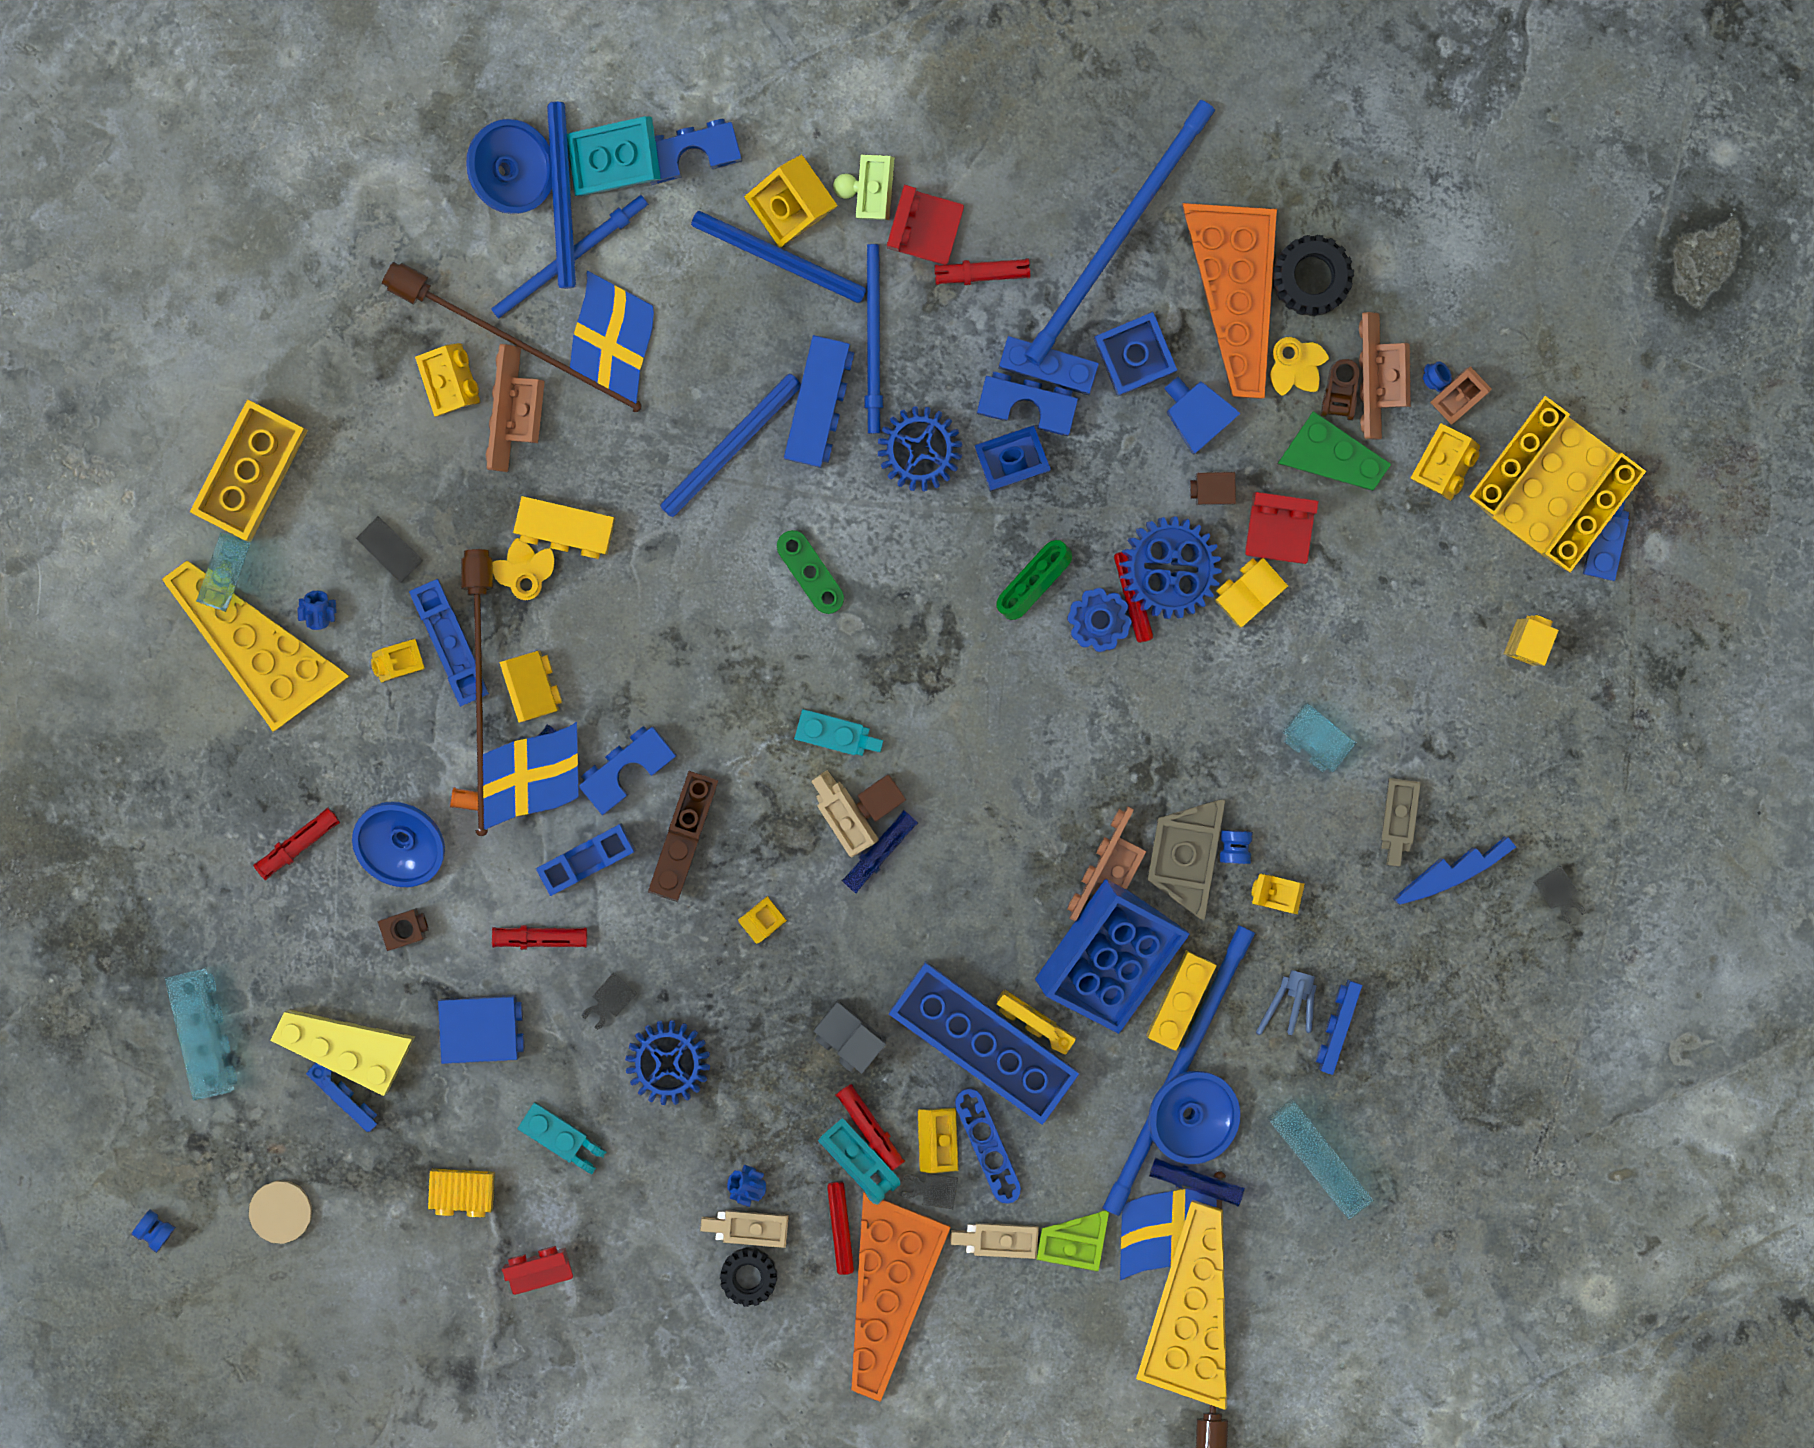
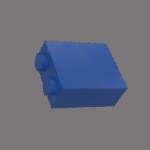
(480, 1029)

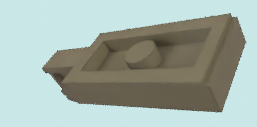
(1399, 818)

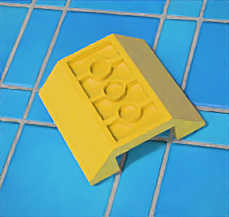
(1556, 485)

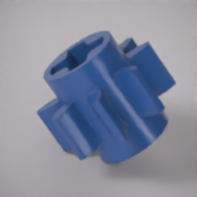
(316, 610)
(746, 1185)

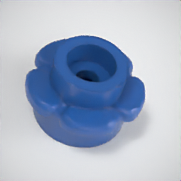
(1437, 376)

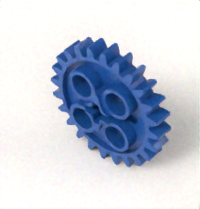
(1172, 540)

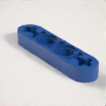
(983, 1147)

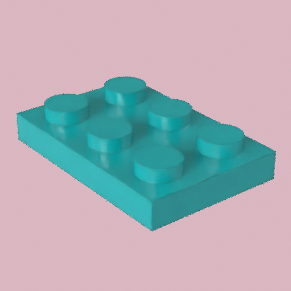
(613, 156)

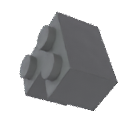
(850, 1036)

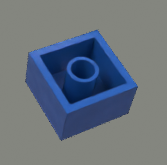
(1135, 354)

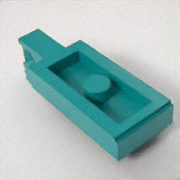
(835, 734)

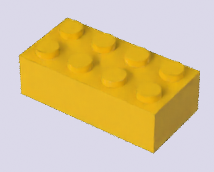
(248, 471)

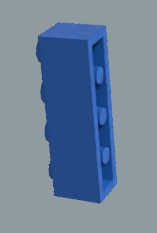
(817, 401)

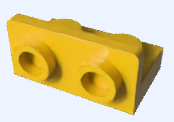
(448, 379)
(1446, 462)

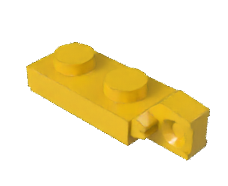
(1036, 1022)

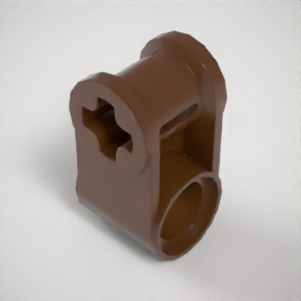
(1341, 392)

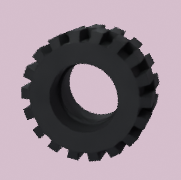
(1332, 255)

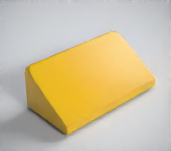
(937, 1140)

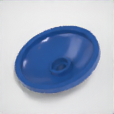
(525, 161)
(390, 854)
(1208, 1127)

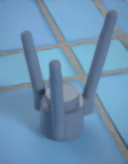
(1300, 987)

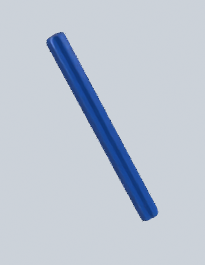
(561, 195)
(778, 256)
(730, 445)

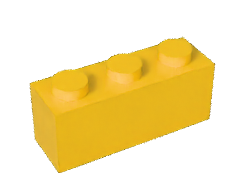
(563, 527)
(1531, 640)
(1181, 1000)

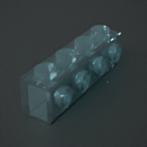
(200, 1034)

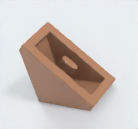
(1460, 395)

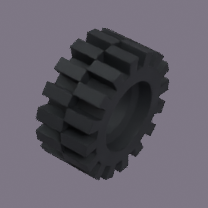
(762, 1290)

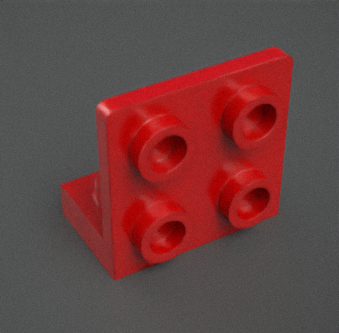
(925, 226)
(1280, 527)

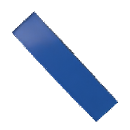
(1442, 876)

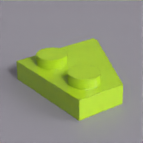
(1074, 1242)

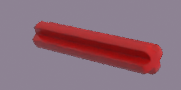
(1139, 618)
(840, 1228)

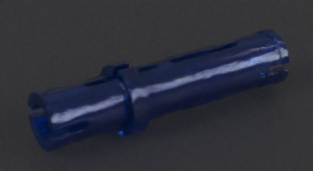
(879, 852)
(1195, 1181)

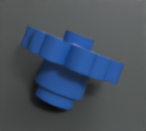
(1099, 619)

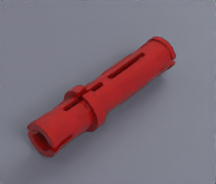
(981, 271)
(286, 852)
(539, 937)
(870, 1127)

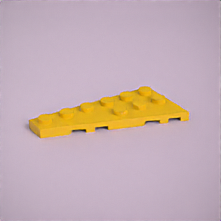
(265, 659)
(1189, 1328)

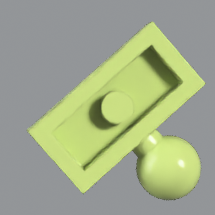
(873, 187)

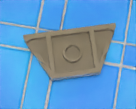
(1186, 854)

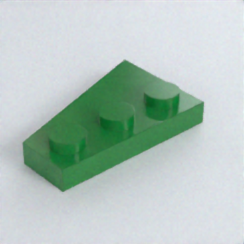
(1333, 454)

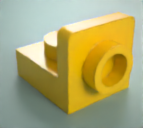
(397, 660)

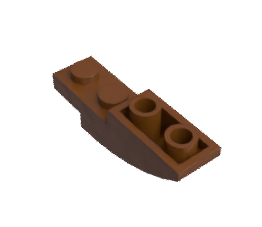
(683, 836)

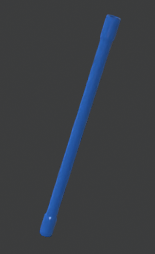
(1046, 338)
(1235, 953)

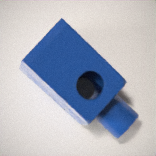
(1198, 413)

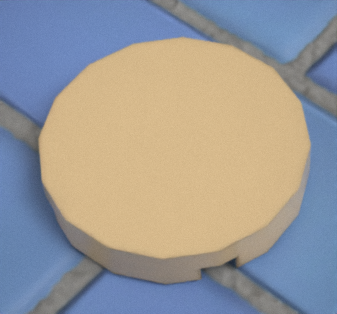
(280, 1212)

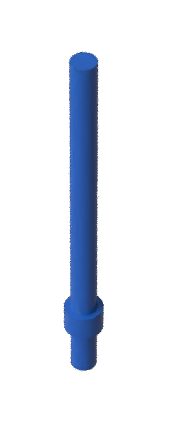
(618, 219)
(873, 400)

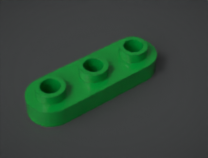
(1034, 579)
(821, 582)

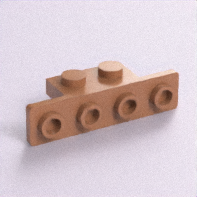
(1384, 375)
(515, 408)
(1116, 863)

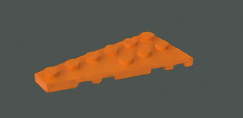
(1237, 271)
(893, 1273)

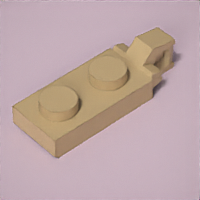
(843, 815)
(748, 1228)
(998, 1240)

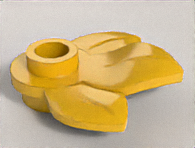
(1300, 369)
(521, 565)

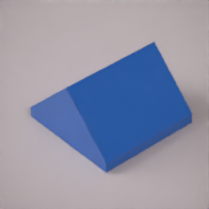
(1012, 458)

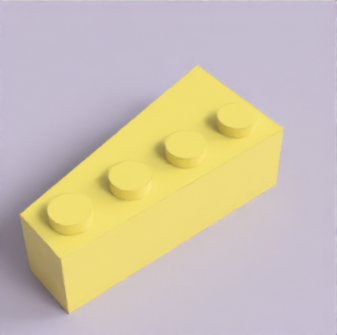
(349, 1049)

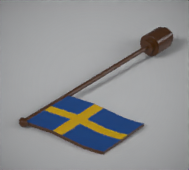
(606, 340)
(528, 772)
(1149, 1242)

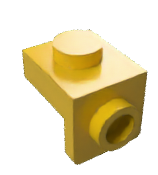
(1277, 893)

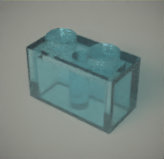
(223, 572)
(1318, 738)

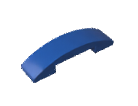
(448, 640)

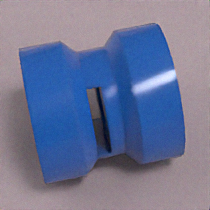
(1234, 854)
(158, 1236)

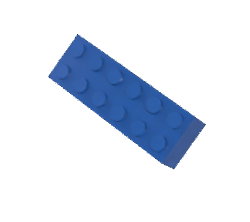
(983, 1042)

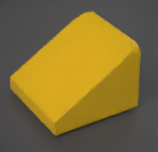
(762, 920)

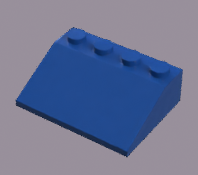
(1111, 957)

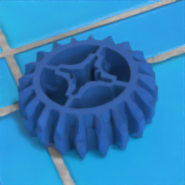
(895, 435)
(657, 1052)

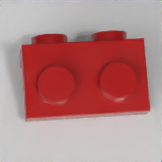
(538, 1271)

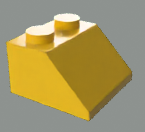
(790, 200)
(530, 686)

